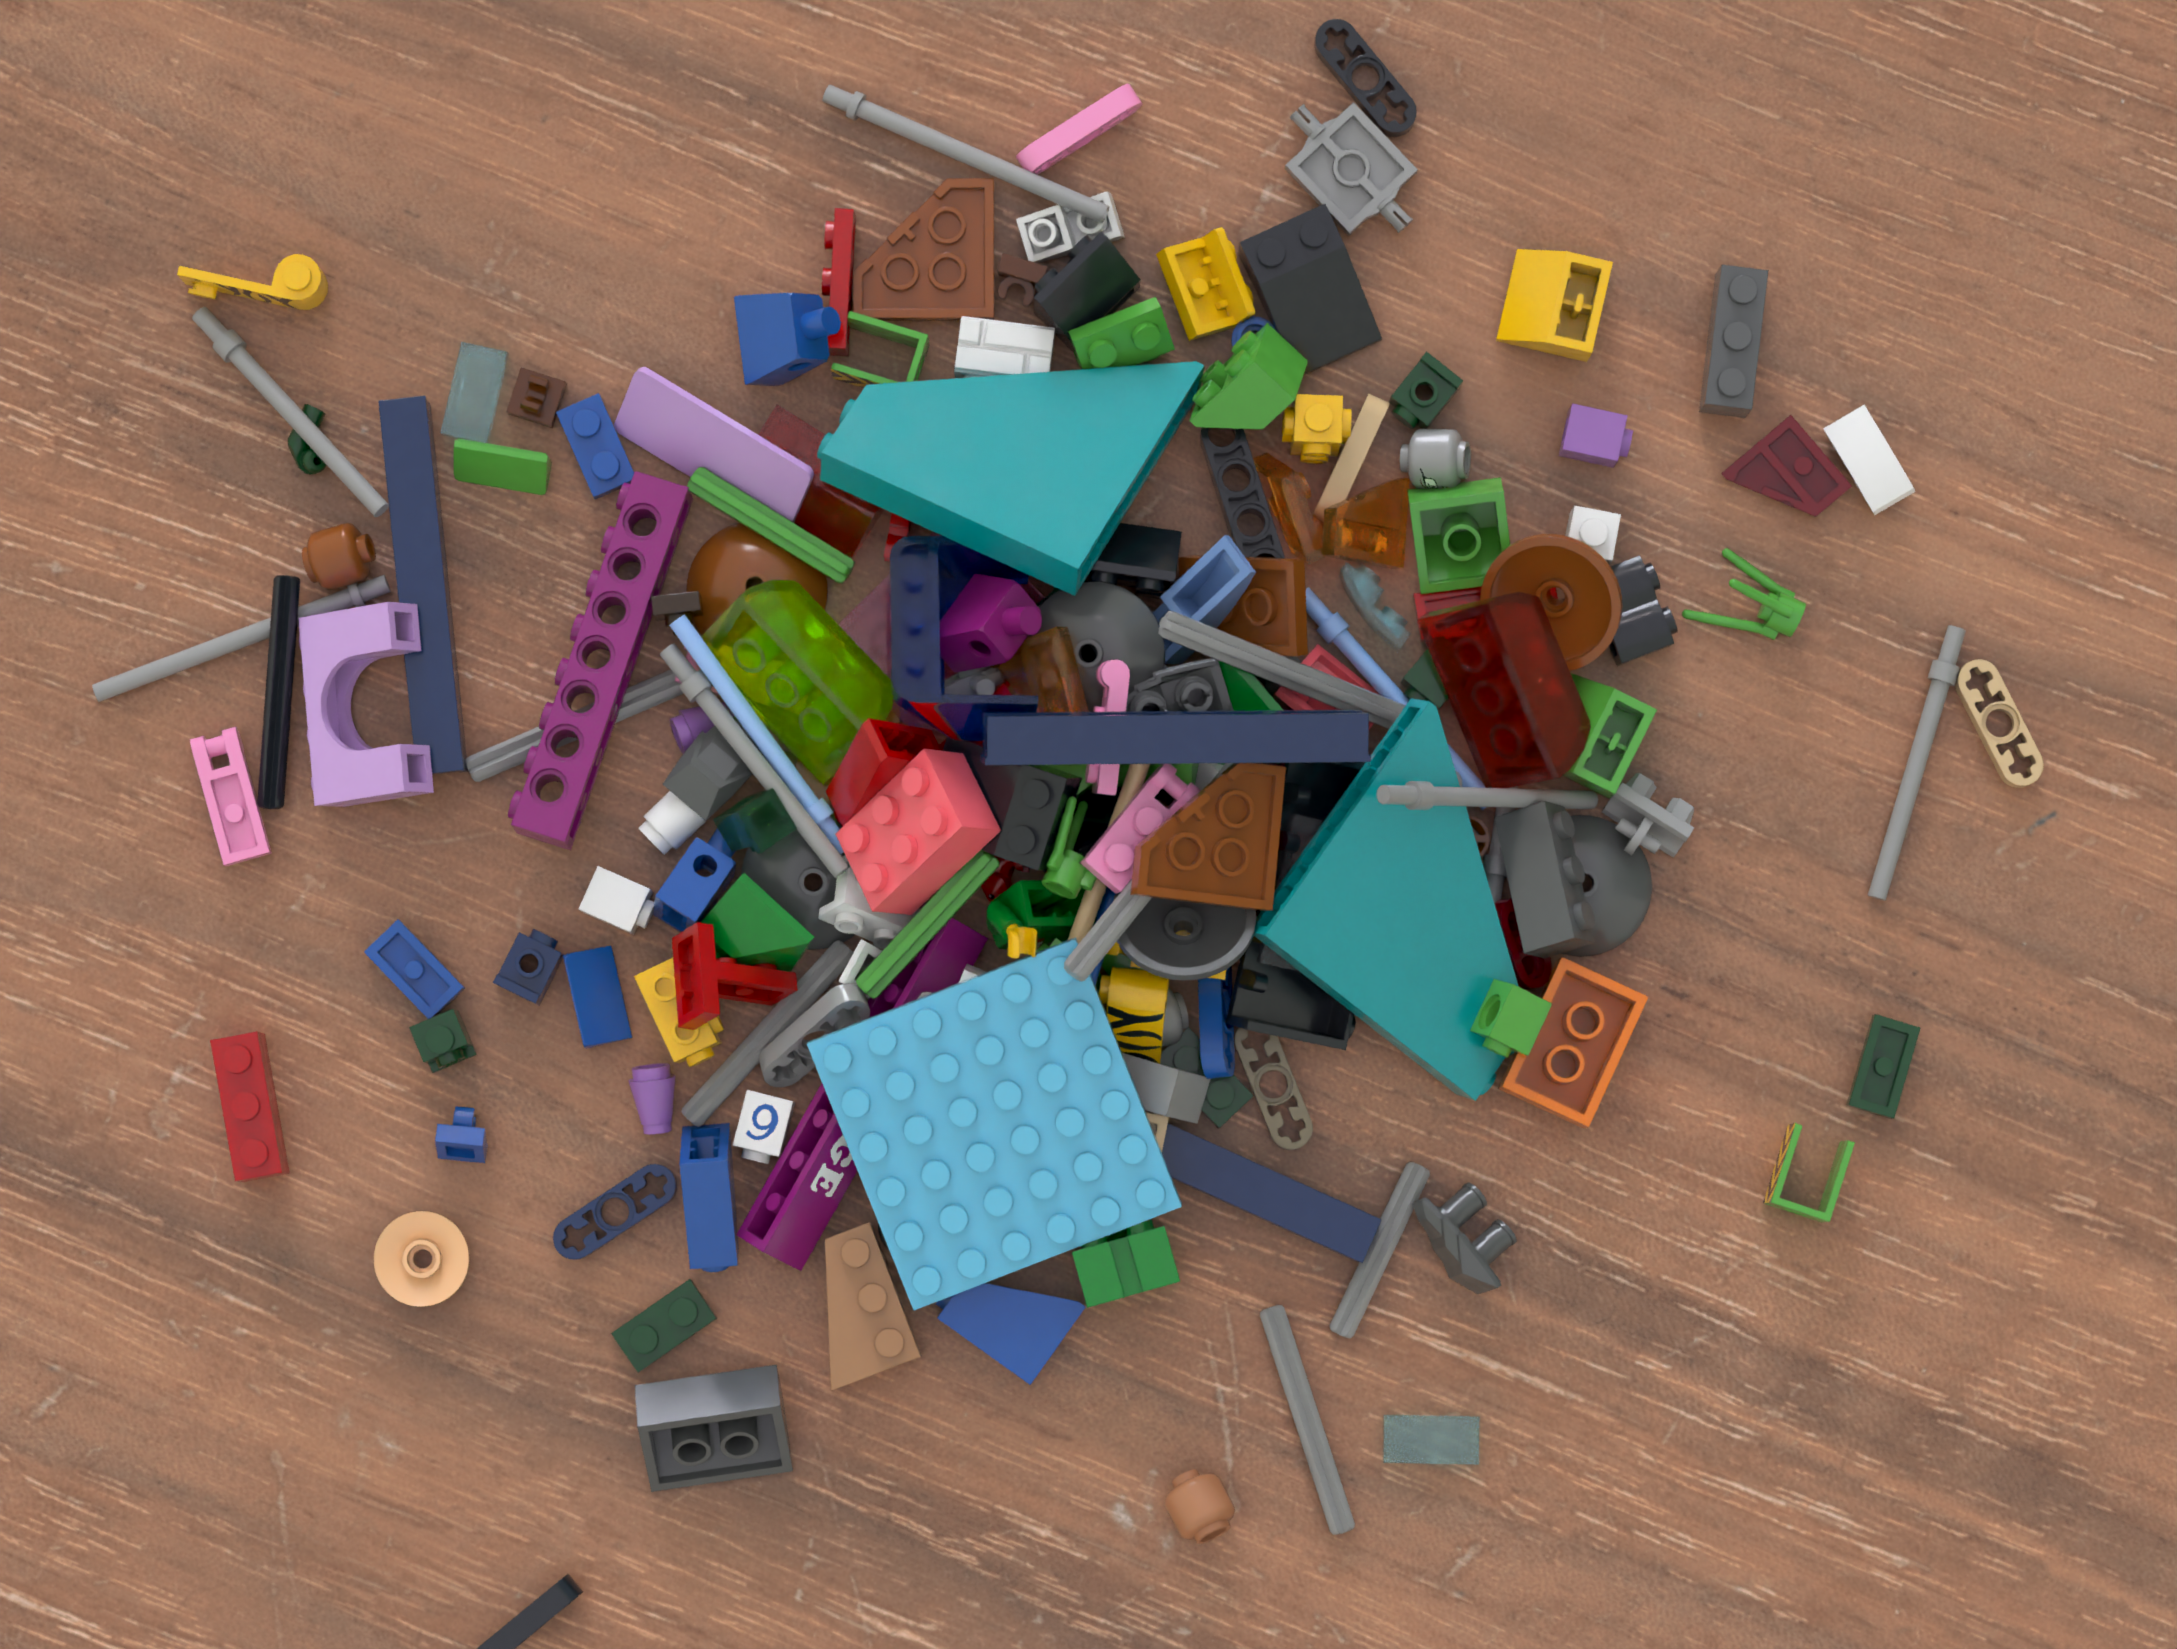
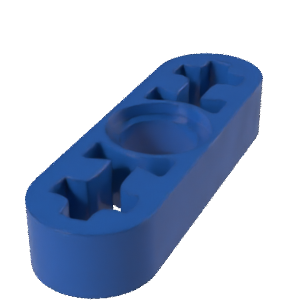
(1216, 1035)

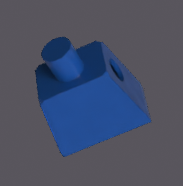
(783, 335)
(688, 896)

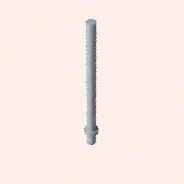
(857, 106)
(354, 595)

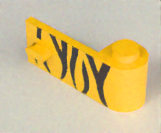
(295, 284)
(1136, 1010)

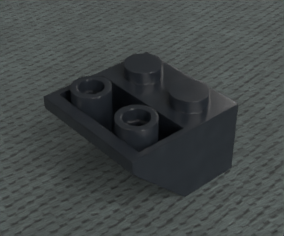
(1086, 289)
(1139, 559)

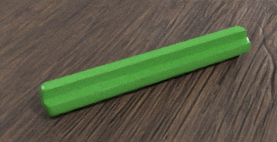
(771, 525)
(926, 924)

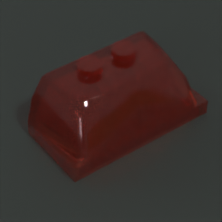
(1508, 688)

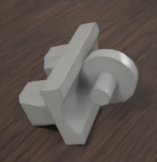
(1646, 821)

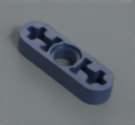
(579, 1222)

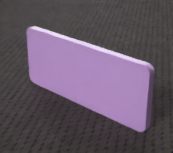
(697, 435)

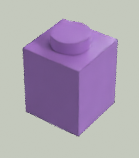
(1595, 436)

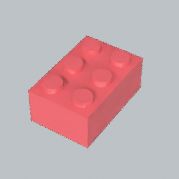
(917, 832)

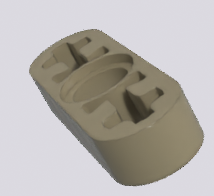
(1274, 1122)

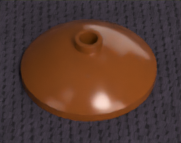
(734, 559)
(1592, 600)

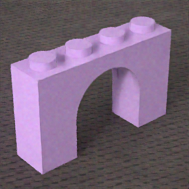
(334, 654)

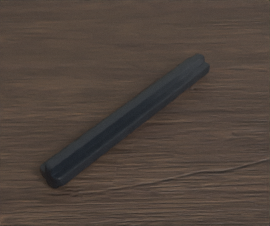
(278, 692)

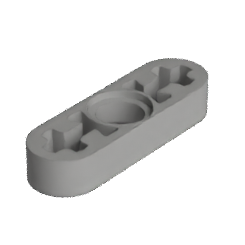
(788, 1056)

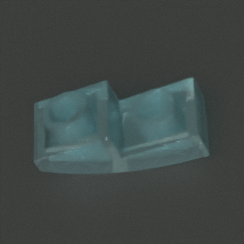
(1362, 589)

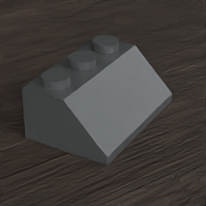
(713, 1428)

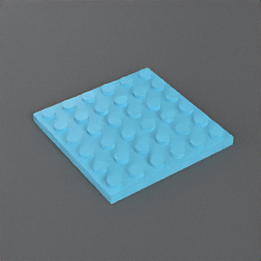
(994, 1125)

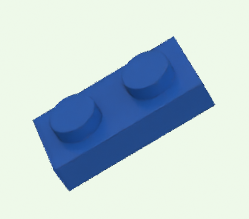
(596, 445)
(414, 969)

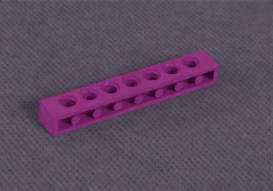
(560, 820)

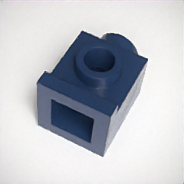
(535, 984)

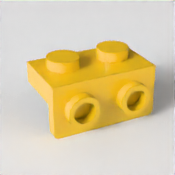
(1206, 284)

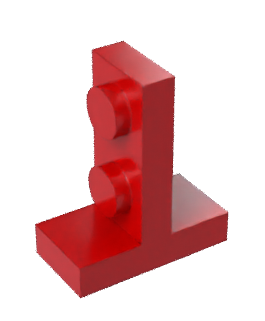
(705, 979)

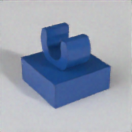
(462, 1139)

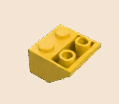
(1554, 302)

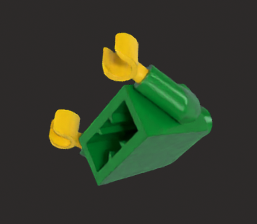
(1031, 916)

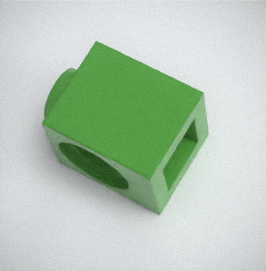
(1510, 1019)

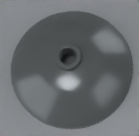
(1112, 622)
(782, 874)
(1619, 883)
(1215, 940)

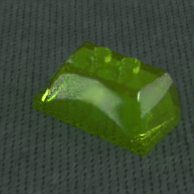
(799, 672)

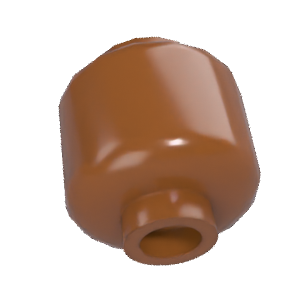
(338, 556)

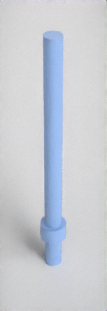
(1334, 629)
(755, 728)

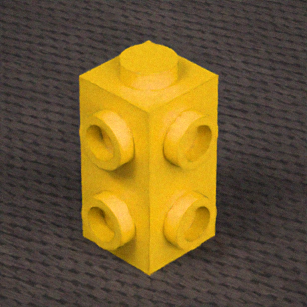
(1316, 427)
(660, 995)

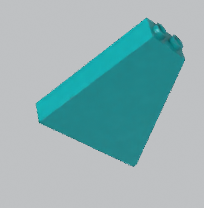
(1013, 461)
(1399, 911)

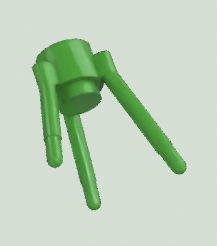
(1778, 608)
(1064, 872)

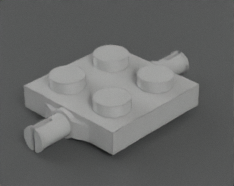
(1351, 168)

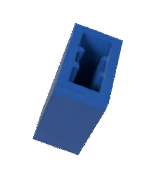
(709, 1196)
(1011, 1324)

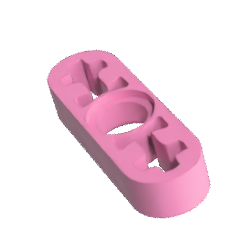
(1079, 130)

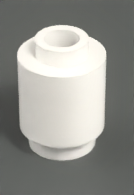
(670, 823)

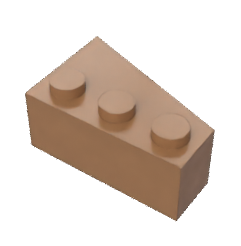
(864, 1309)

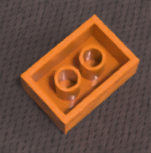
(1576, 1044)

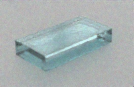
(474, 393)
(1431, 1439)

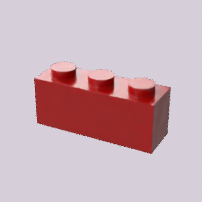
(249, 1106)

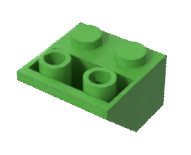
(1251, 384)
(1614, 736)

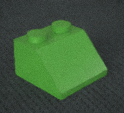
(1458, 533)

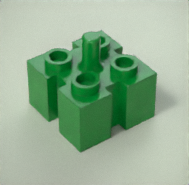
(1125, 1263)

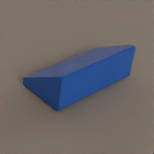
(597, 996)

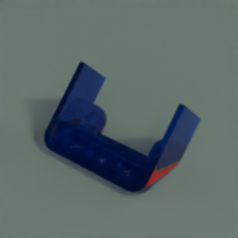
(923, 585)

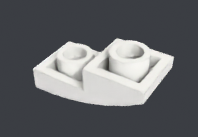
(1058, 229)
(1869, 459)

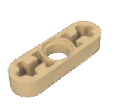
(1352, 454)
(2007, 705)

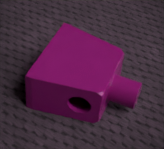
(987, 623)

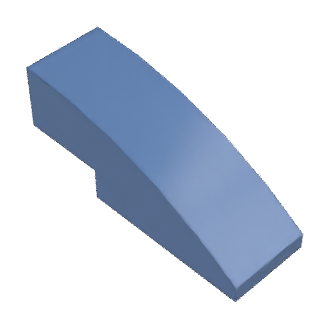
(1206, 591)

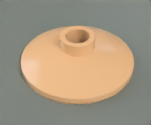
(396, 1258)

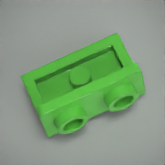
(1123, 337)

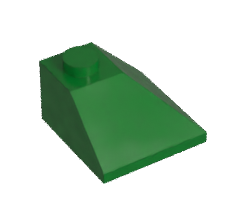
(756, 928)

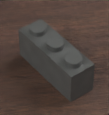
(1733, 341)
(1545, 879)

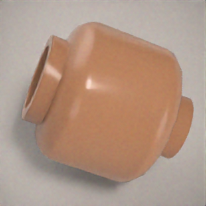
(1199, 1506)

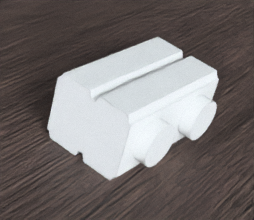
(1002, 348)

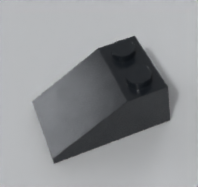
(1310, 288)
(1025, 803)

